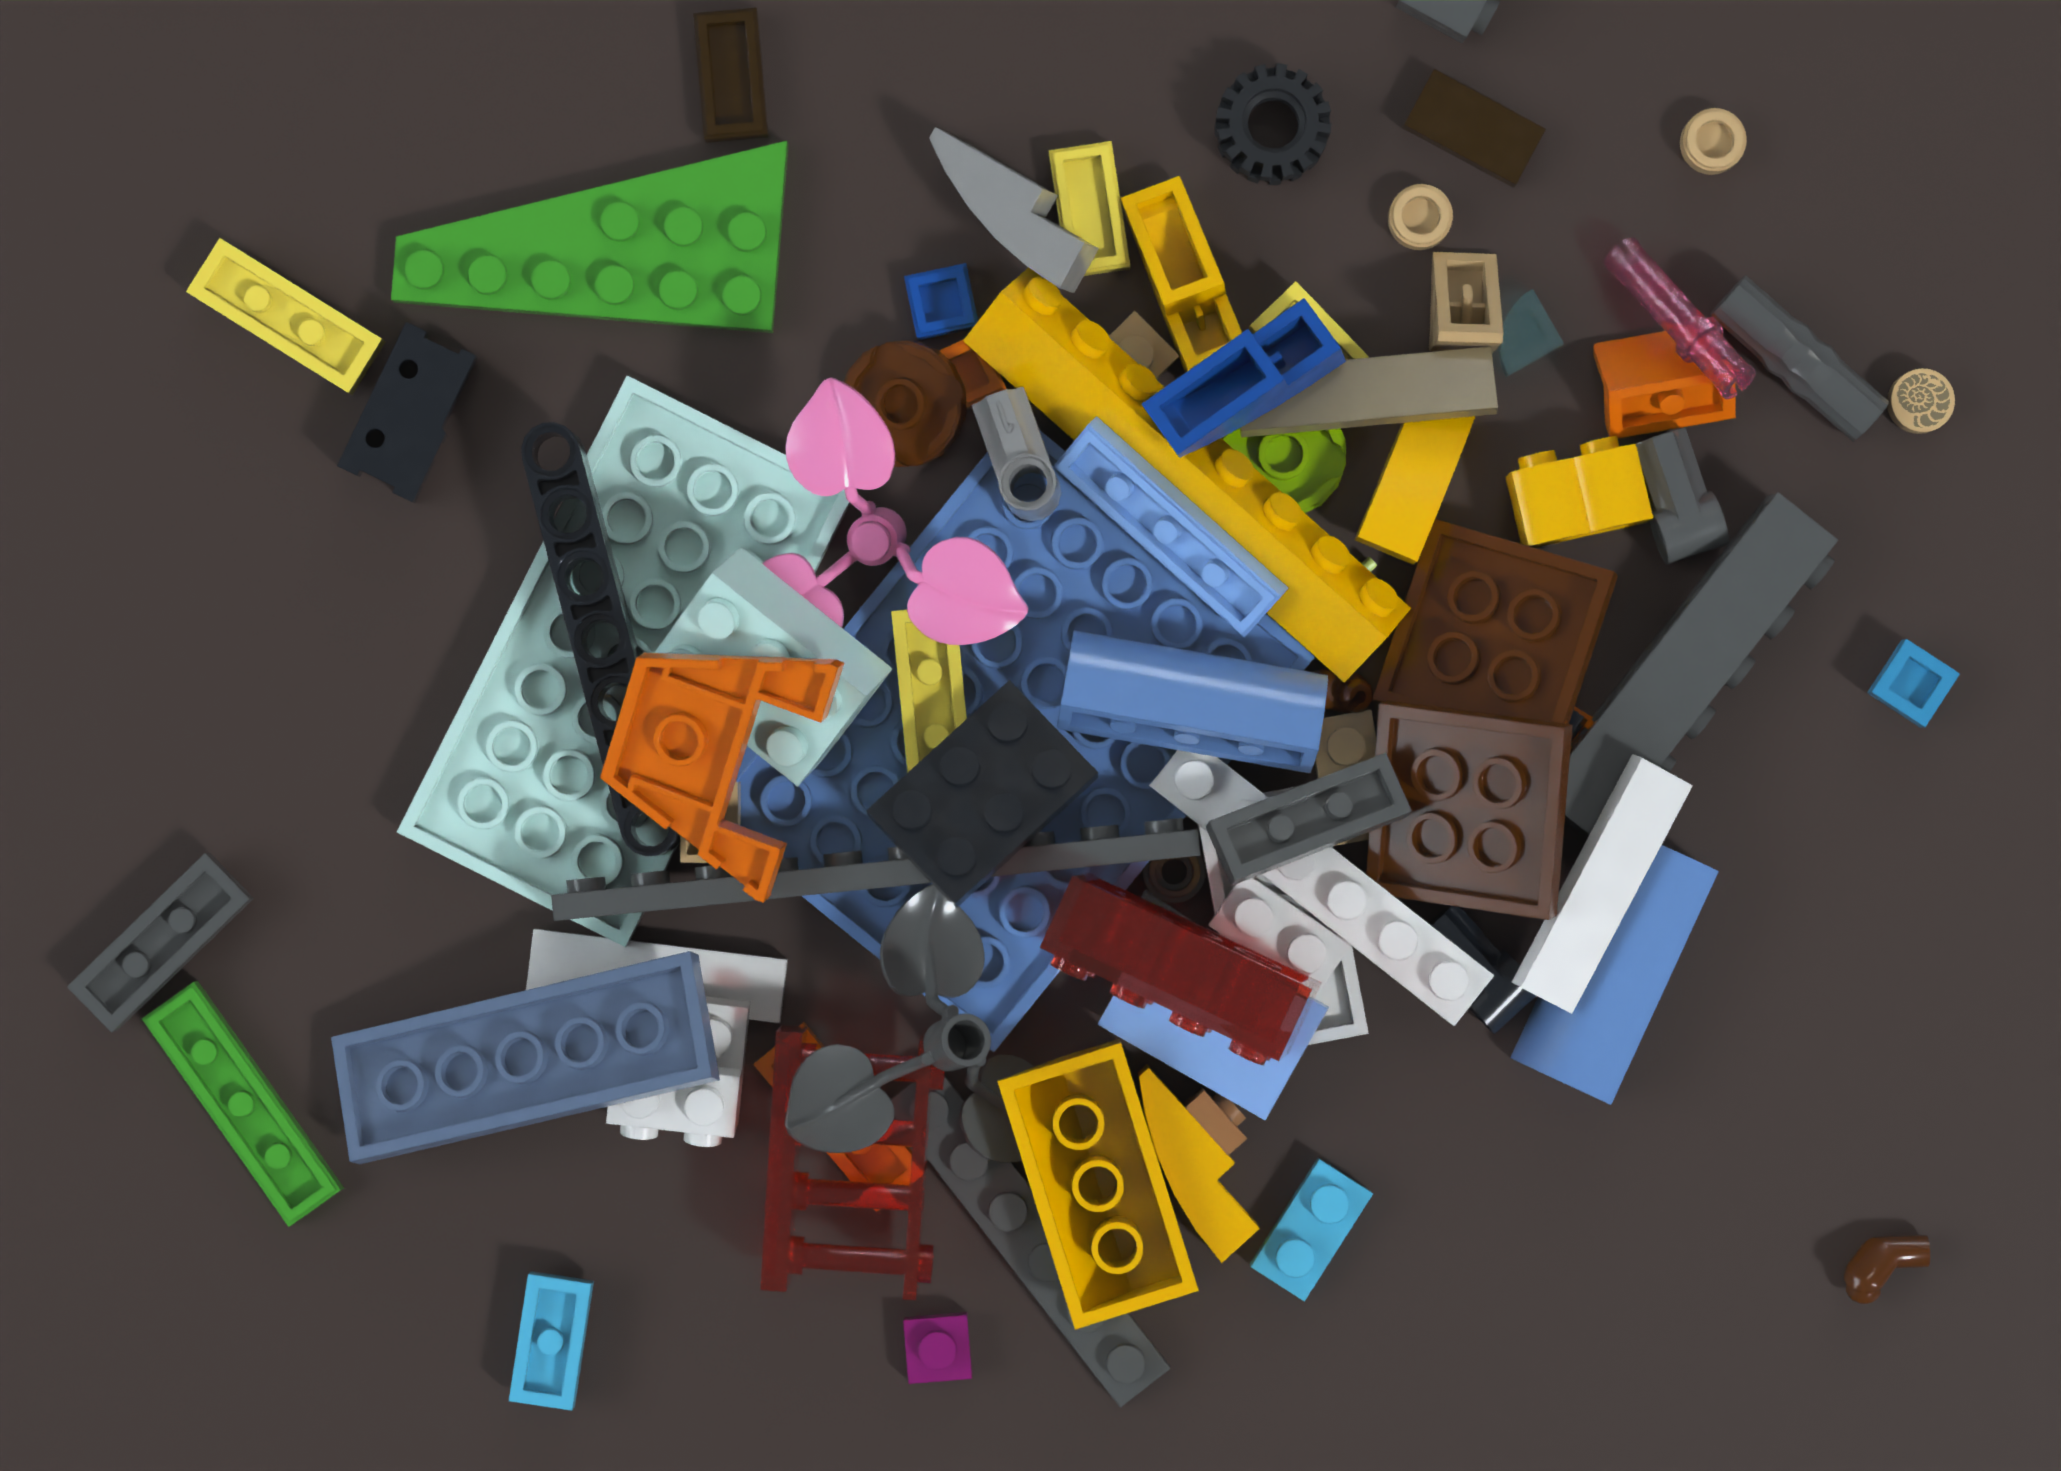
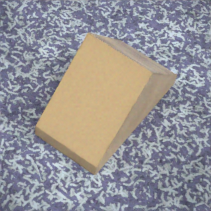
(1465, 302)

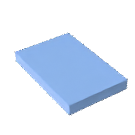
(1208, 1057)

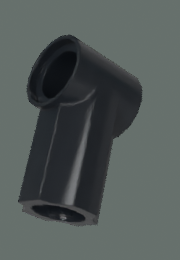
(1500, 997)

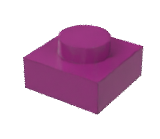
(937, 1348)

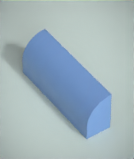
(1193, 702)
(1606, 1027)

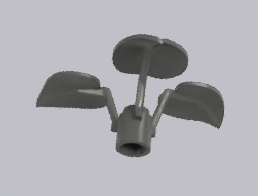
(837, 1098)

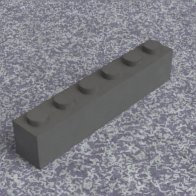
(1698, 652)

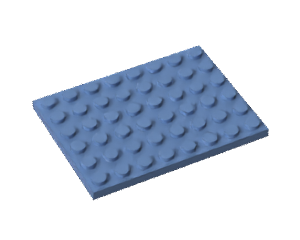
(1073, 575)

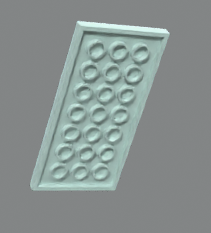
(521, 762)

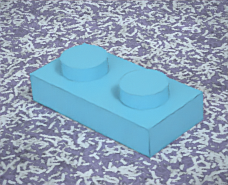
(1311, 1229)
(551, 1340)

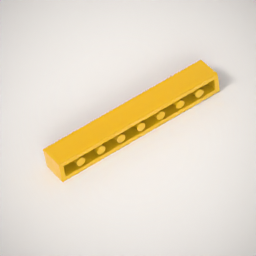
(1081, 373)

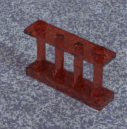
(794, 1190)

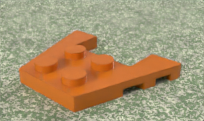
(686, 740)

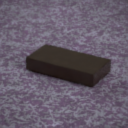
(730, 75)
(1474, 128)

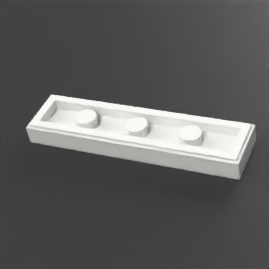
(1602, 883)
(730, 975)

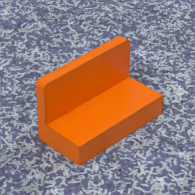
(1654, 388)

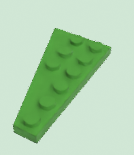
(649, 249)

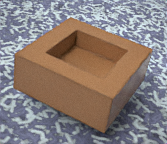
(1218, 1118)

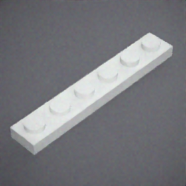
(1338, 894)

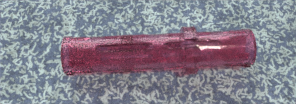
(1697, 336)

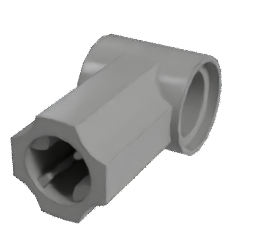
(1016, 450)

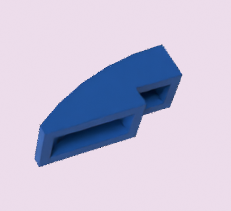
(1245, 379)

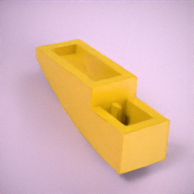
(1181, 270)
(1413, 486)
(1193, 1168)

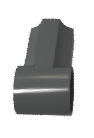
(1684, 513)

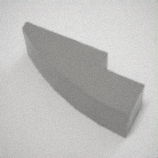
(1014, 212)

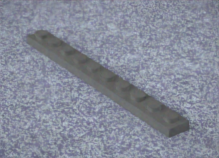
(848, 873)

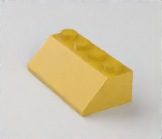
(1097, 1184)

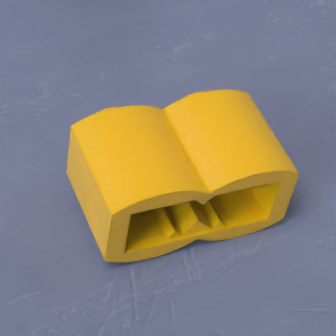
(1578, 494)

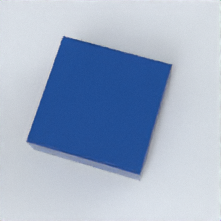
(941, 301)

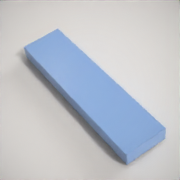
(1170, 526)

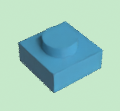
(1913, 683)

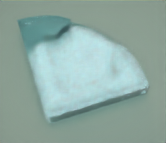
(1526, 334)

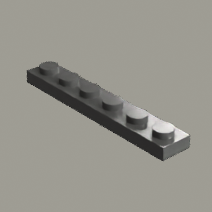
(1007, 1213)

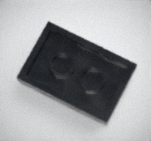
(982, 794)

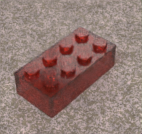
(1179, 966)

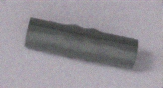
(1799, 358)

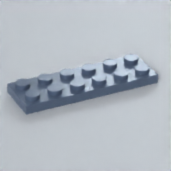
(525, 1058)

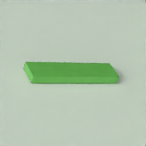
(243, 1103)

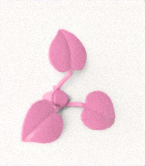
(846, 446)

